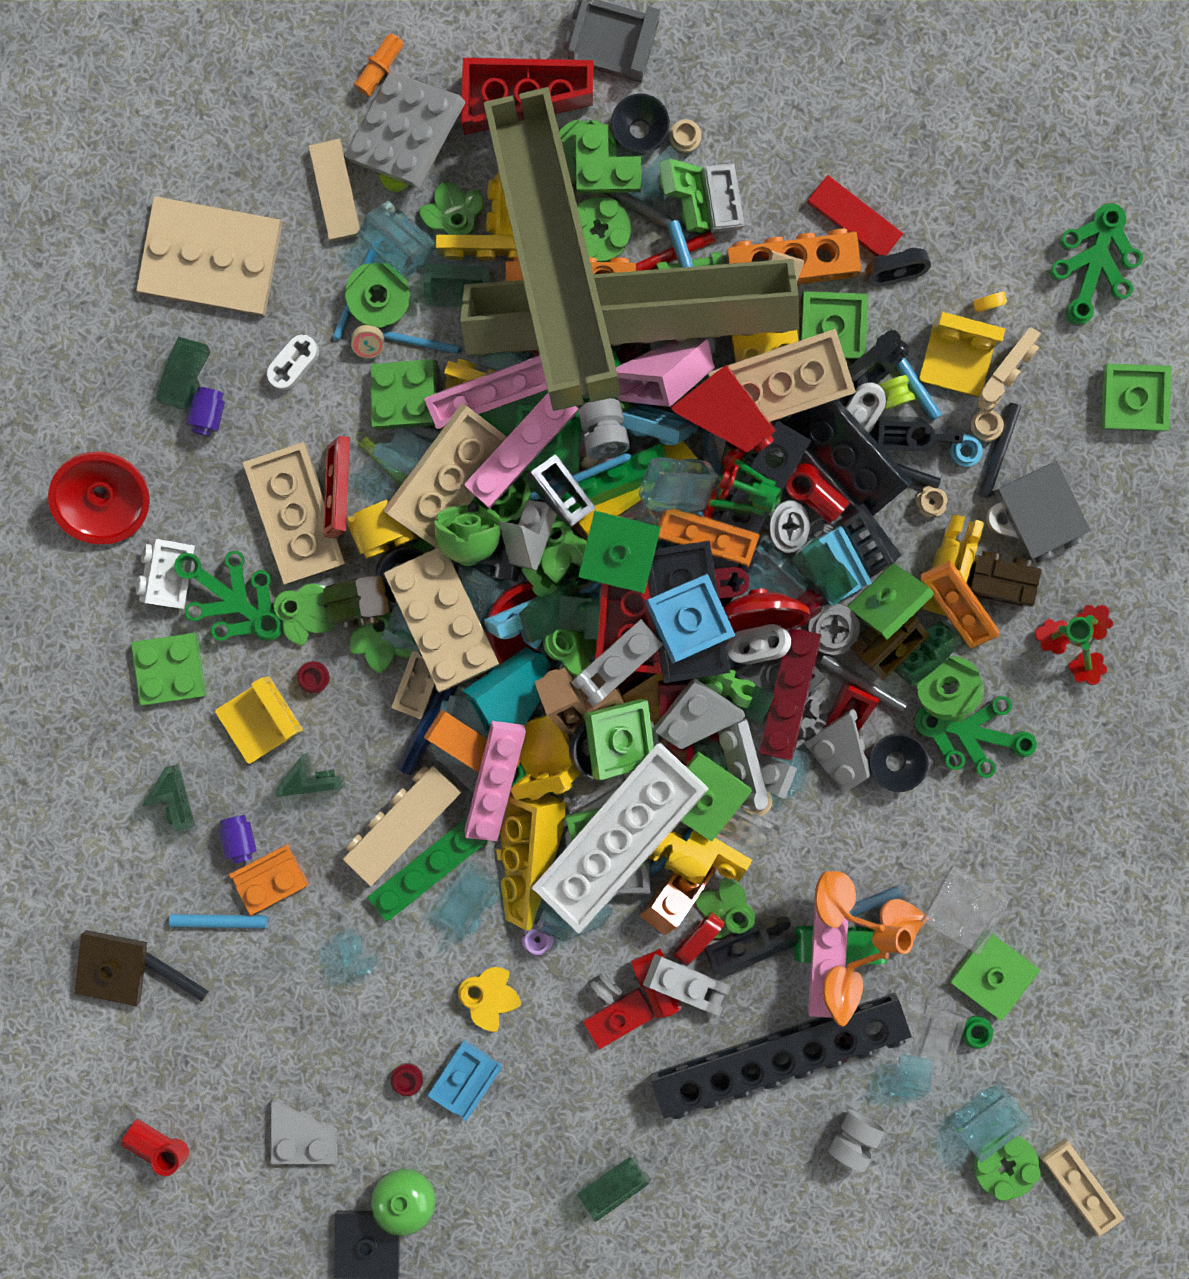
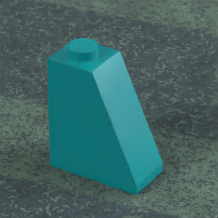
(509, 689)

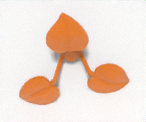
(898, 928)

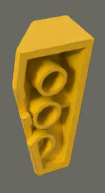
(529, 846)

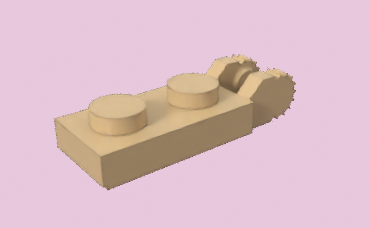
(1007, 371)

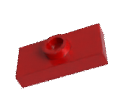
(618, 1018)

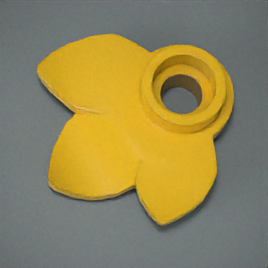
(494, 997)

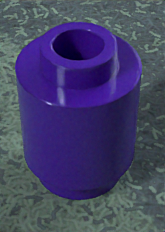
(205, 411)
(237, 839)

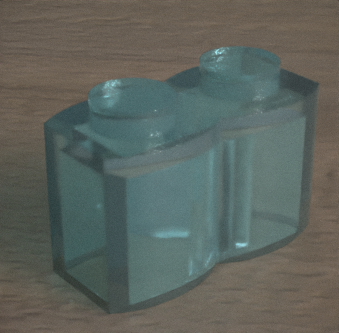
(677, 484)

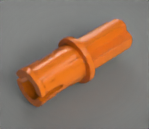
(379, 65)

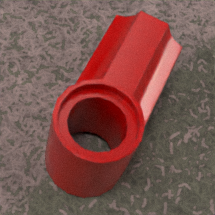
(818, 496)
(661, 1003)
(151, 1147)

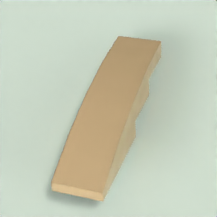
(414, 688)

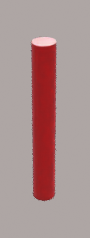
(669, 255)

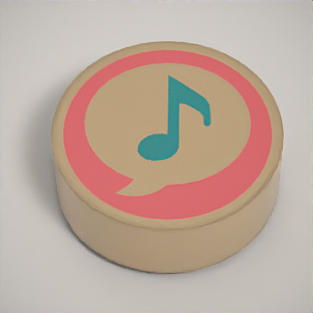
(367, 341)

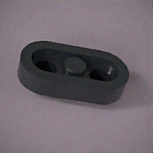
(897, 267)

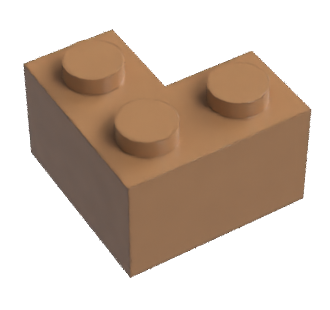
(568, 705)

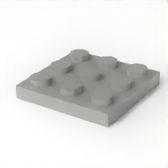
(405, 129)

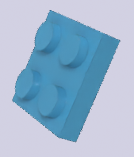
(689, 618)

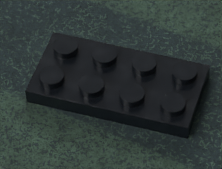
(849, 456)
(673, 568)

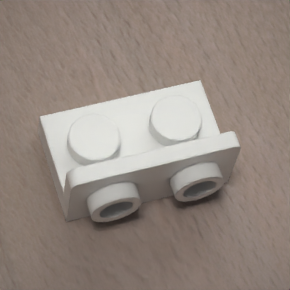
(160, 581)

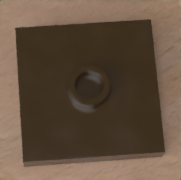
(110, 968)

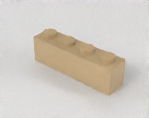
(402, 824)

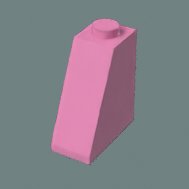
(665, 372)

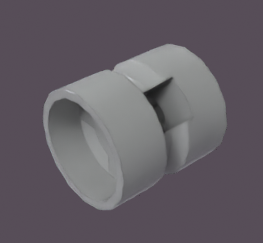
(604, 431)
(856, 1141)

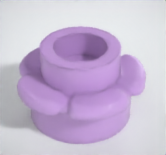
(534, 947)

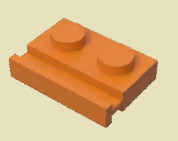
(269, 879)

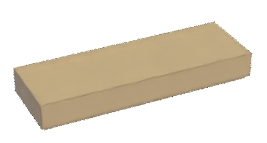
(335, 190)
(1082, 1187)

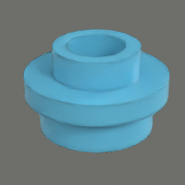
(975, 455)

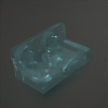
(402, 452)
(776, 572)

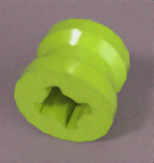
(897, 392)

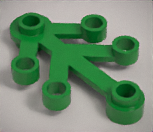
(1097, 259)
(234, 600)
(969, 730)

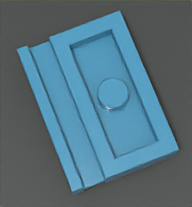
(465, 1080)

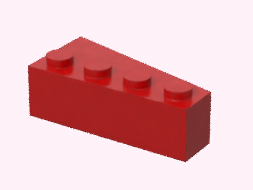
(494, 78)
(618, 613)

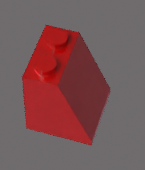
(727, 411)

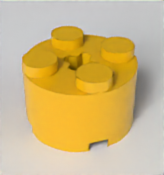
(375, 529)

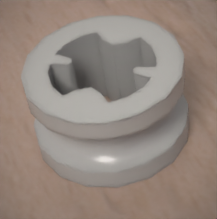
(606, 988)

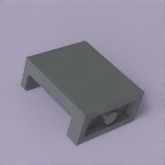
(612, 37)
(1043, 512)

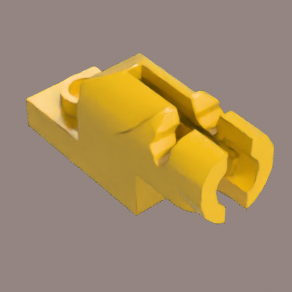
(958, 551)
(696, 856)

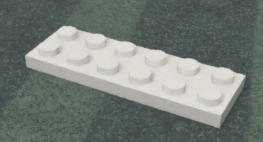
(620, 837)

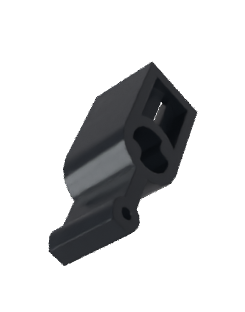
(897, 431)

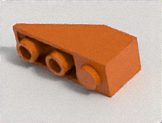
(673, 901)

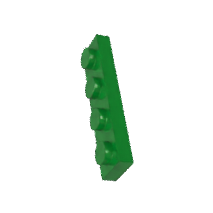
(616, 480)
(424, 871)

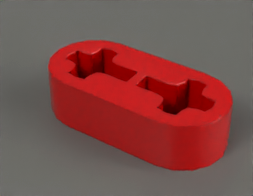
(698, 938)

